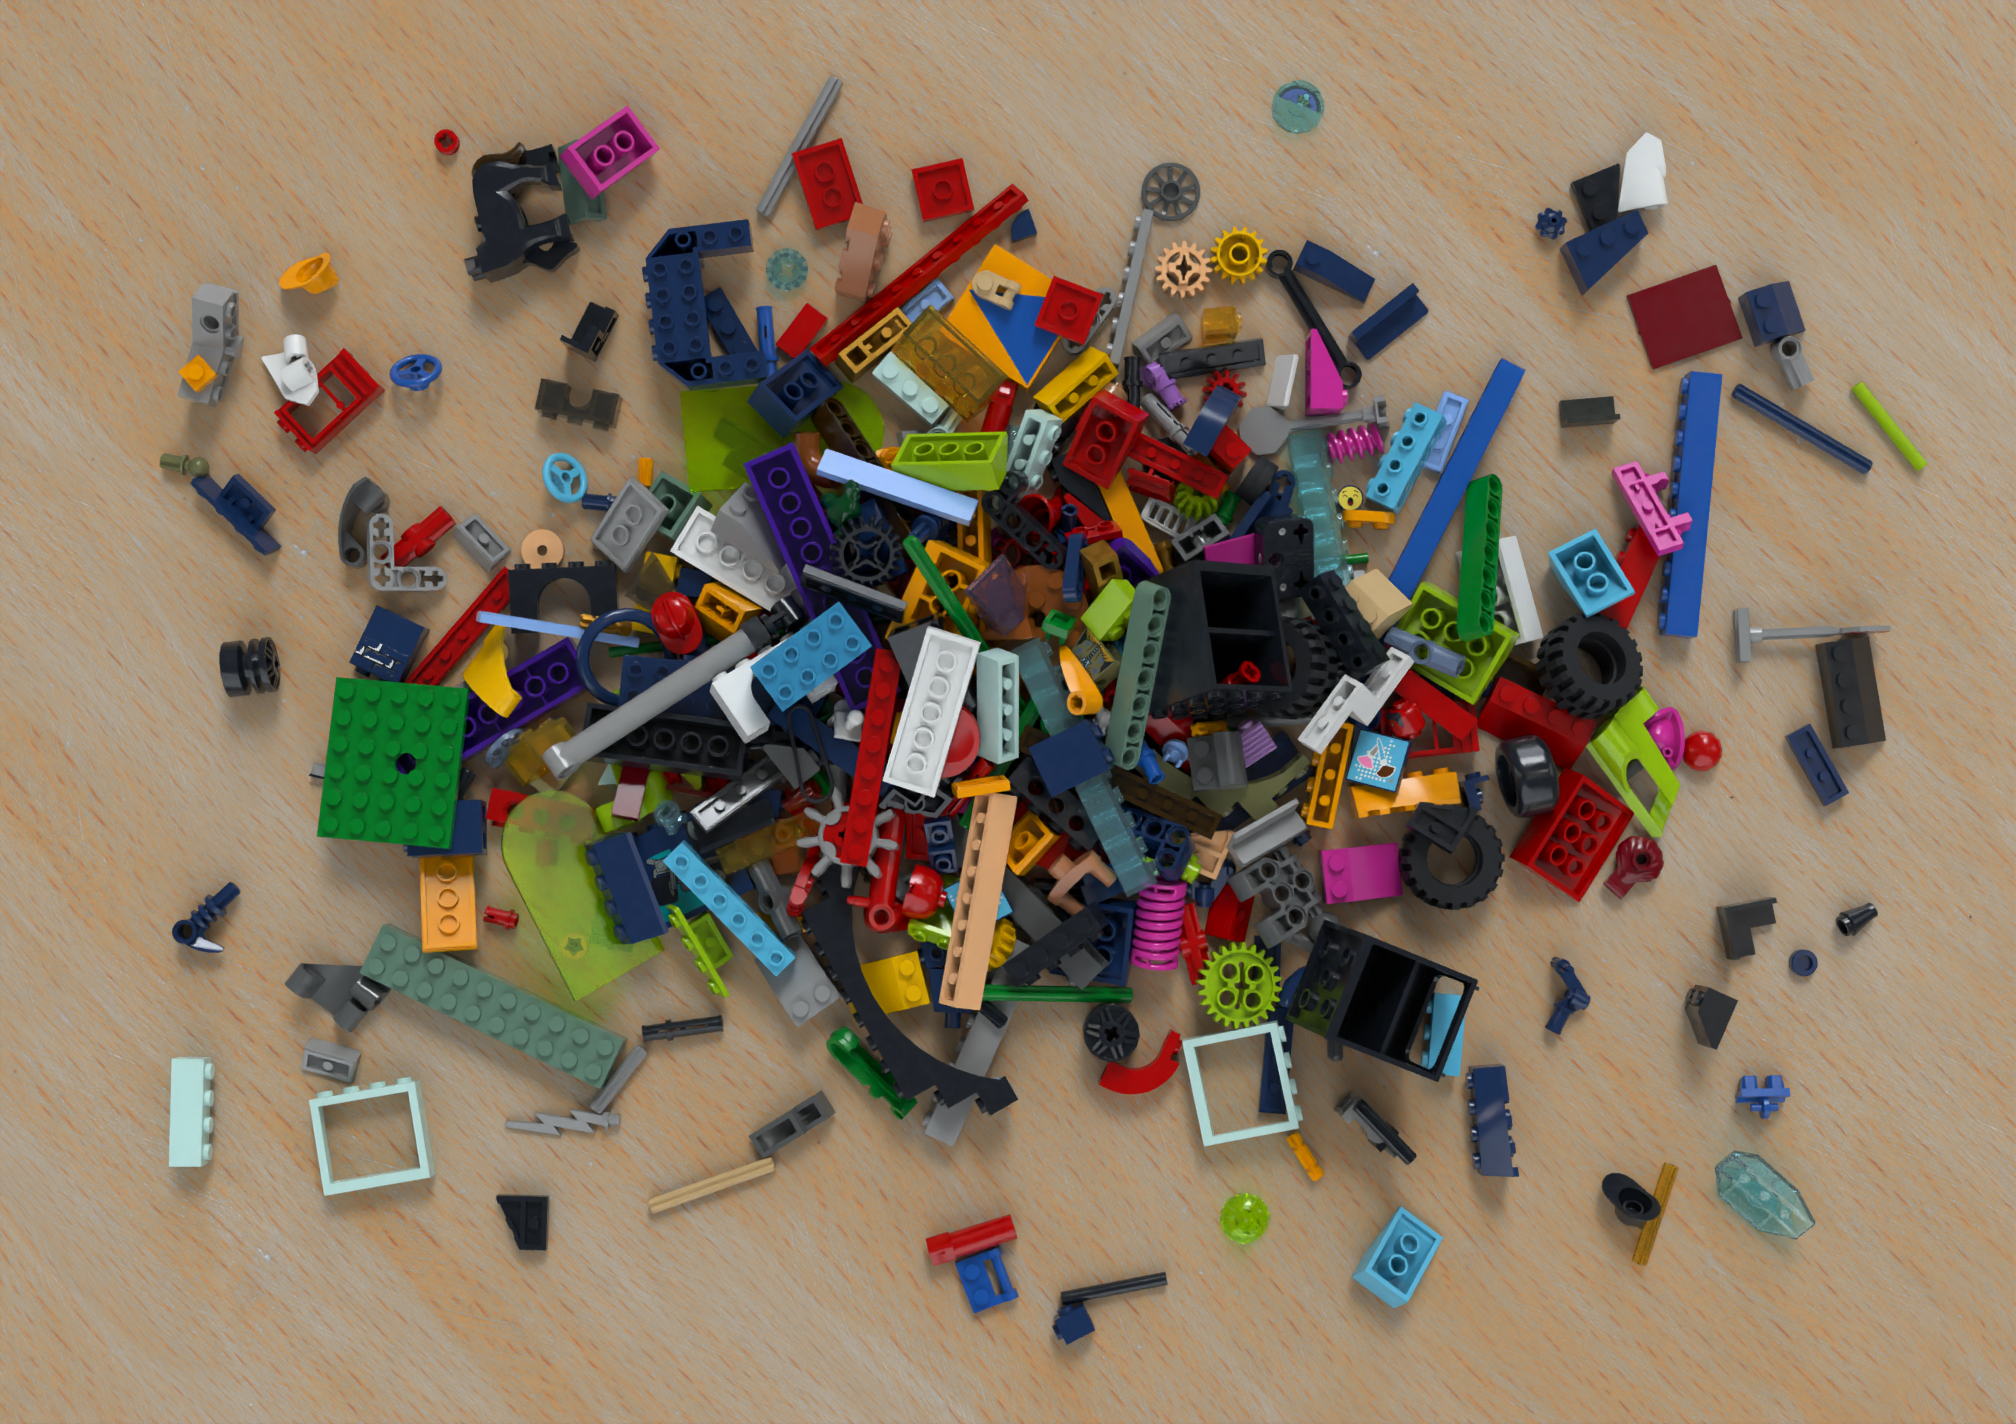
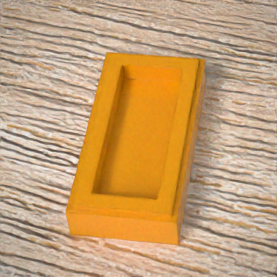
(980, 786)

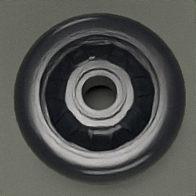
(1527, 776)

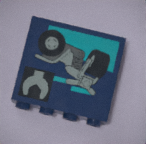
(667, 887)

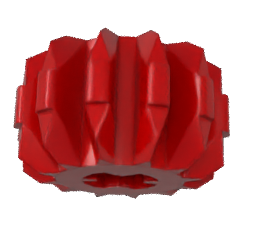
(1225, 382)

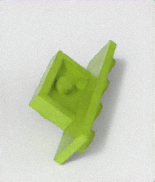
(706, 944)

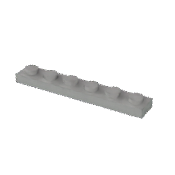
(1131, 277)

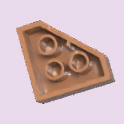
(865, 239)

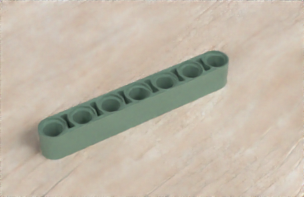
(1137, 673)

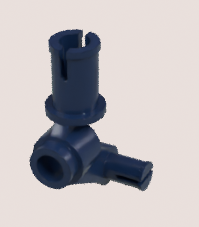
(1206, 893)
(1574, 997)

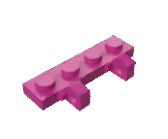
(1641, 496)

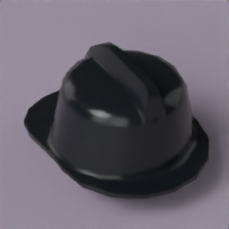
(1631, 1202)

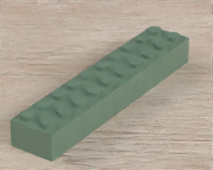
(494, 1006)

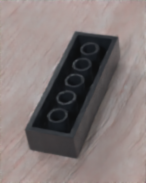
(675, 745)

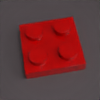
(943, 190)
(1068, 310)

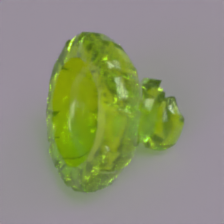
(1237, 1210)

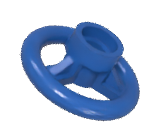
(415, 376)

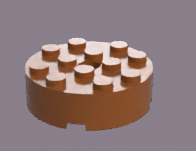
(1042, 595)

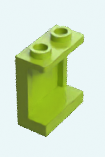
(938, 926)

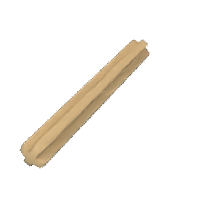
(711, 1185)

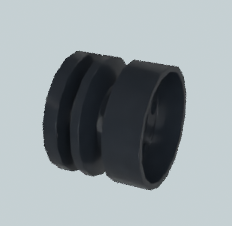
(249, 667)
(1105, 1017)

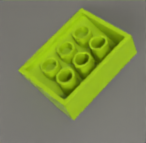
(1435, 619)

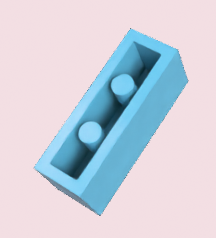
(1441, 1012)

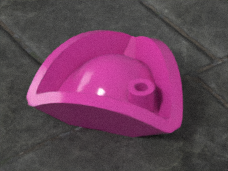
(1668, 734)

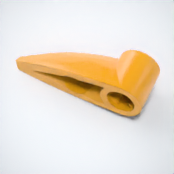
(1083, 695)

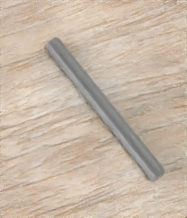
(801, 142)

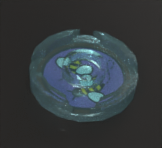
(1297, 107)

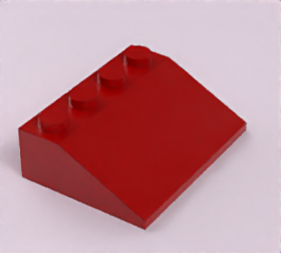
(1575, 837)

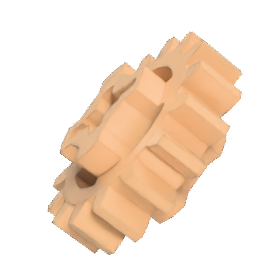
(1172, 270)

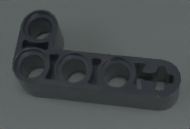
(1028, 523)

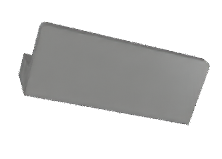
(1266, 834)

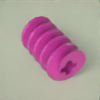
(1354, 442)

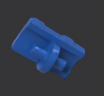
(1762, 1099)

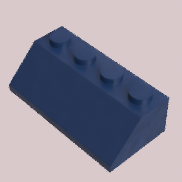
(625, 888)

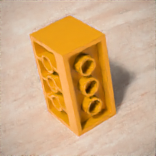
(952, 564)

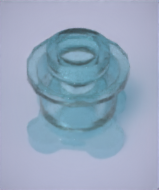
(669, 816)

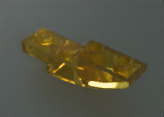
(766, 843)

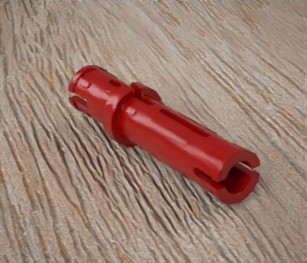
(982, 768)

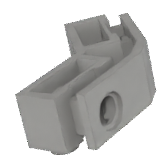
(214, 338)

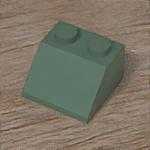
(679, 501)

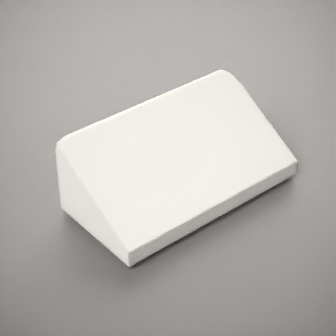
(1282, 381)

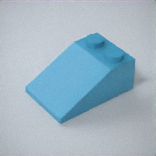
(1589, 573)
(1397, 1258)

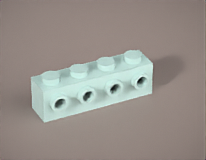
(1032, 450)
(998, 705)
(191, 1111)

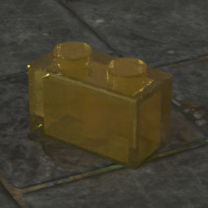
(1220, 324)

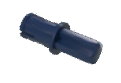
(597, 502)

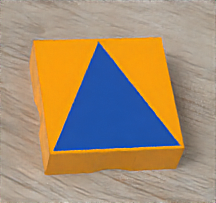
(1007, 335)

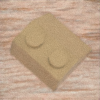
(1378, 601)

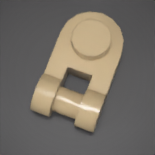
(986, 284)

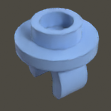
(1175, 752)

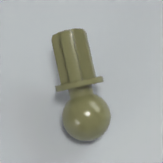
(197, 466)

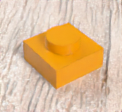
(198, 373)

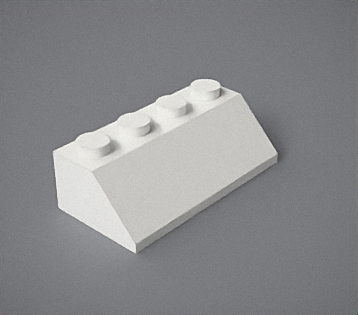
(1513, 594)

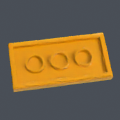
(448, 904)

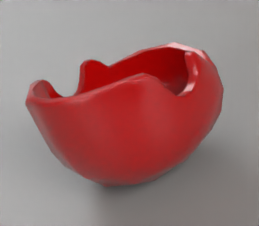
(1702, 750)

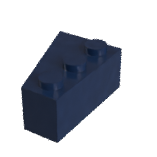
(1600, 249)

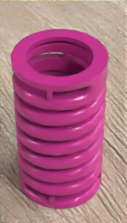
(1158, 925)

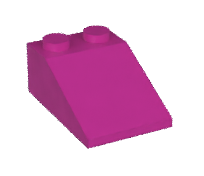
(1322, 381)
(1360, 873)

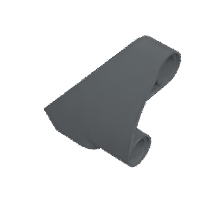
(363, 496)
(338, 990)

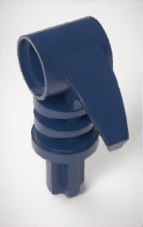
(930, 527)
(200, 920)

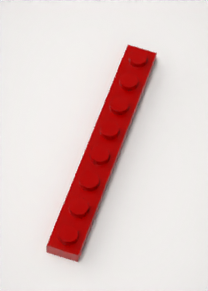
(871, 759)

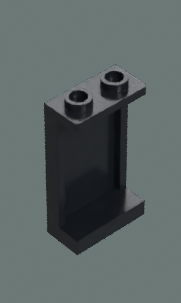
(907, 644)

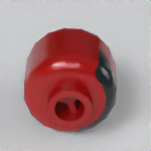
(1405, 719)

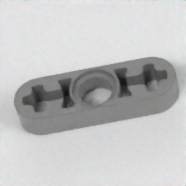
(1106, 309)

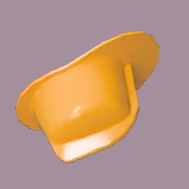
(310, 274)

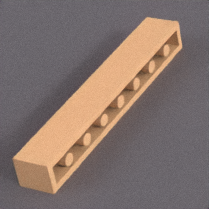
(978, 901)

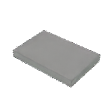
(629, 524)

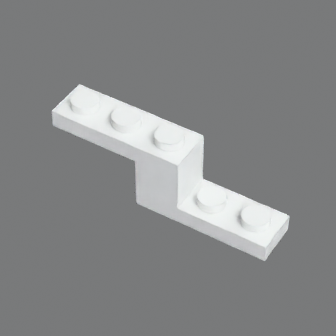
(1355, 700)

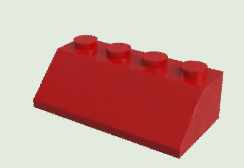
(1518, 712)

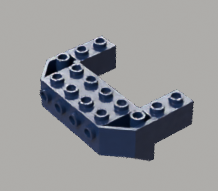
(680, 308)

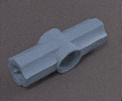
(1438, 657)

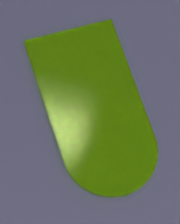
(727, 432)
(549, 868)

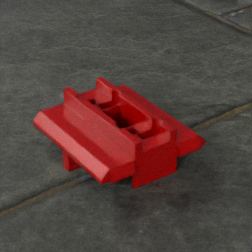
(1151, 485)

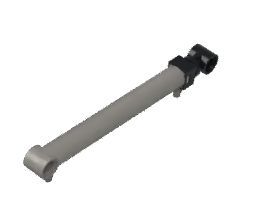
(754, 635)

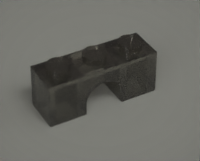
(600, 411)

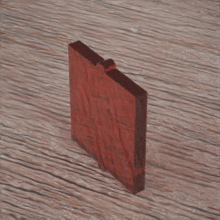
(688, 792)

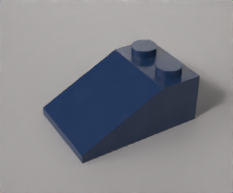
(794, 393)

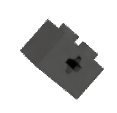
(1190, 543)

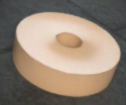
(540, 538)

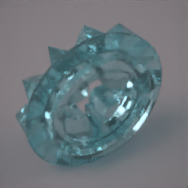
(789, 257)

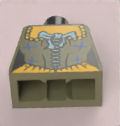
(1098, 658)

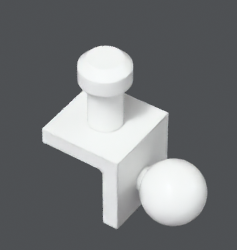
(846, 722)

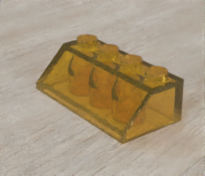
(949, 363)

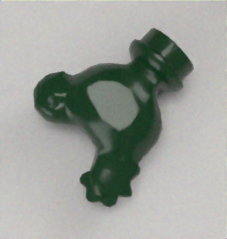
(843, 508)

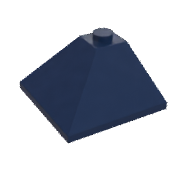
(1116, 942)

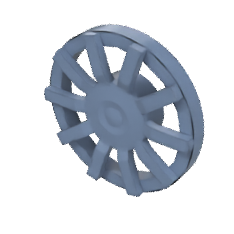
(502, 748)

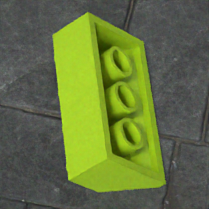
(955, 459)

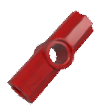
(421, 537)
(1193, 943)

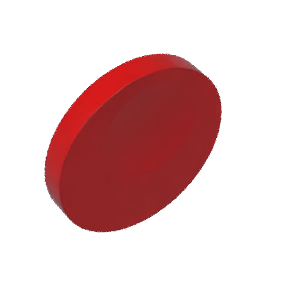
(964, 745)

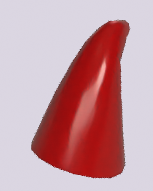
(1043, 509)

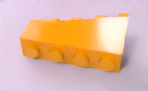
(1436, 788)

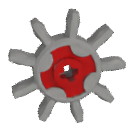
(831, 839)

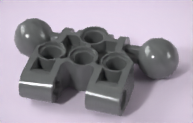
(1295, 900)

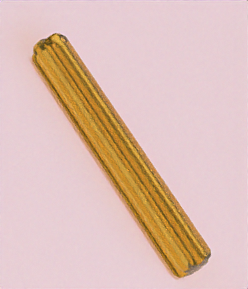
(1650, 1230)

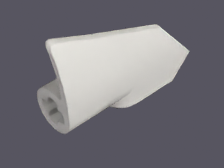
(1643, 176)
(294, 371)

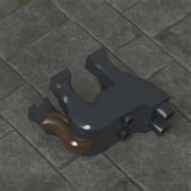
(507, 238)

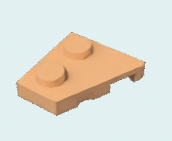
(1211, 852)

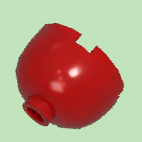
(924, 893)

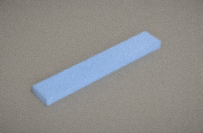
(898, 487)
(552, 628)

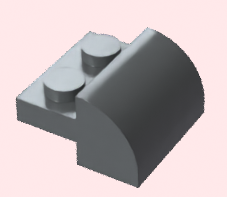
(1217, 761)

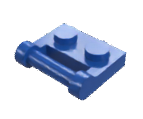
(977, 1281)

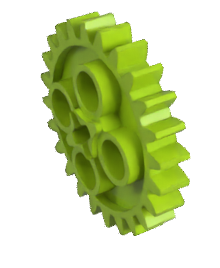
(1215, 983)

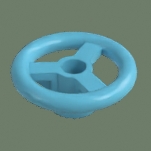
(560, 480)

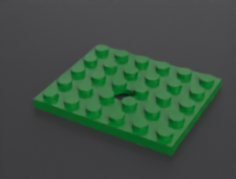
(368, 733)

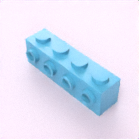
(1405, 458)

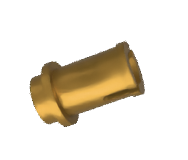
(1165, 555)

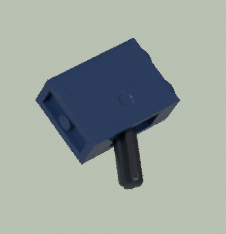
(469, 827)

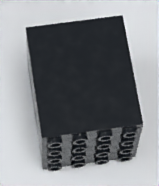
(1213, 625)

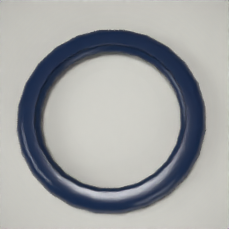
(590, 635)

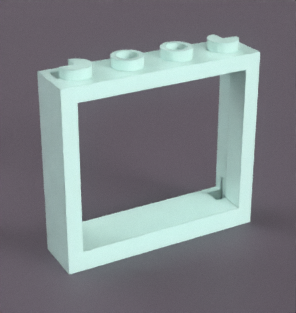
(1283, 1062)
(376, 1089)

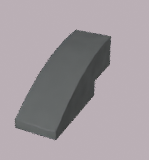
(792, 1124)

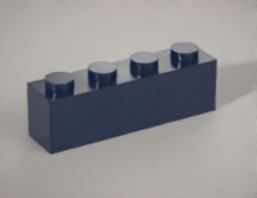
(1490, 1121)

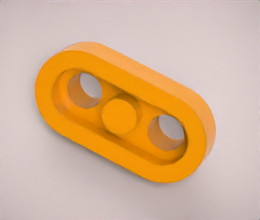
(1378, 519)

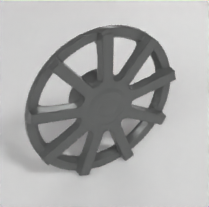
(1170, 192)

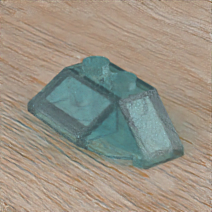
(1762, 1195)

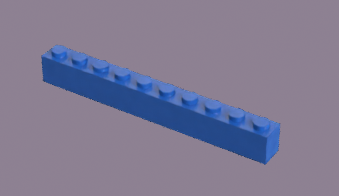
(1690, 494)

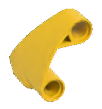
(488, 674)

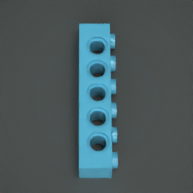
(729, 908)

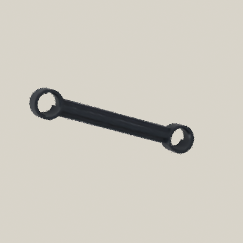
(1311, 315)

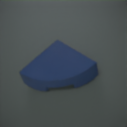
(1023, 227)

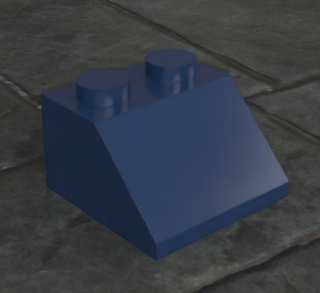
(1771, 313)

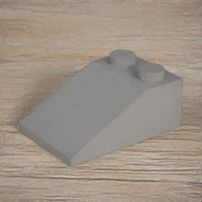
(746, 527)
(803, 985)

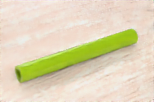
(1889, 426)

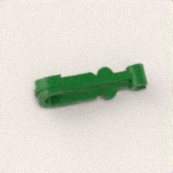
(845, 1049)

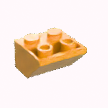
(723, 610)

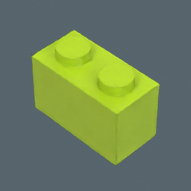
(1110, 611)

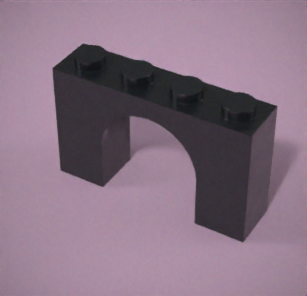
(528, 584)

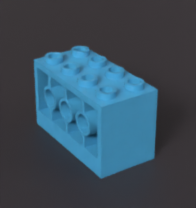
(811, 656)

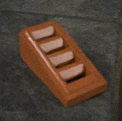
(1023, 631)

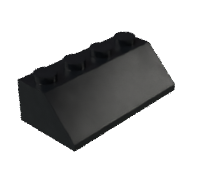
(1850, 692)

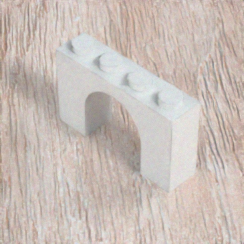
(737, 702)

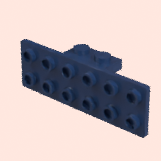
(643, 672)

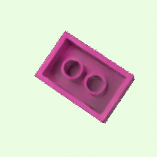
(609, 152)

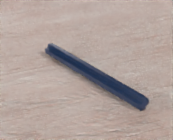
(1802, 429)

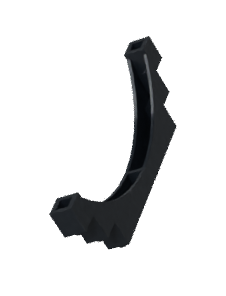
(909, 1065)

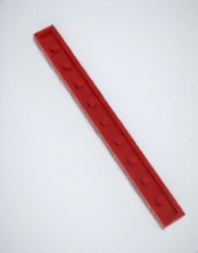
(920, 273)

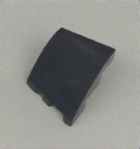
(915, 802)

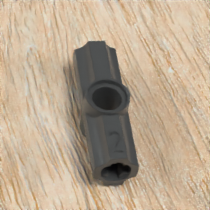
(774, 899)

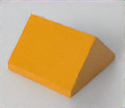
(1029, 842)

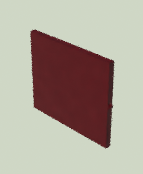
(1684, 317)

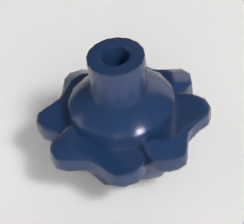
(1551, 223)

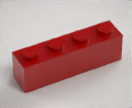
(1637, 564)

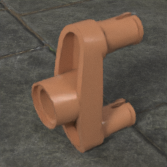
(1070, 872)

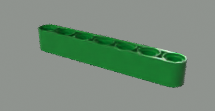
(1479, 558)

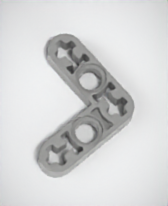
(394, 573)

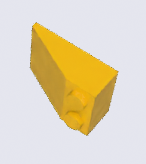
(896, 982)

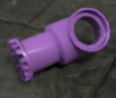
(1162, 385)

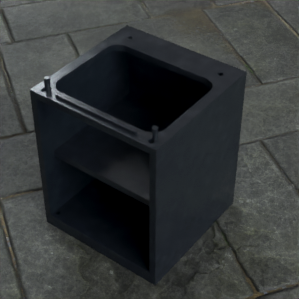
(1372, 997)

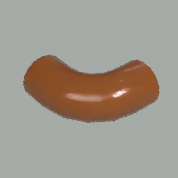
(810, 454)

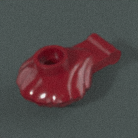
(1636, 861)

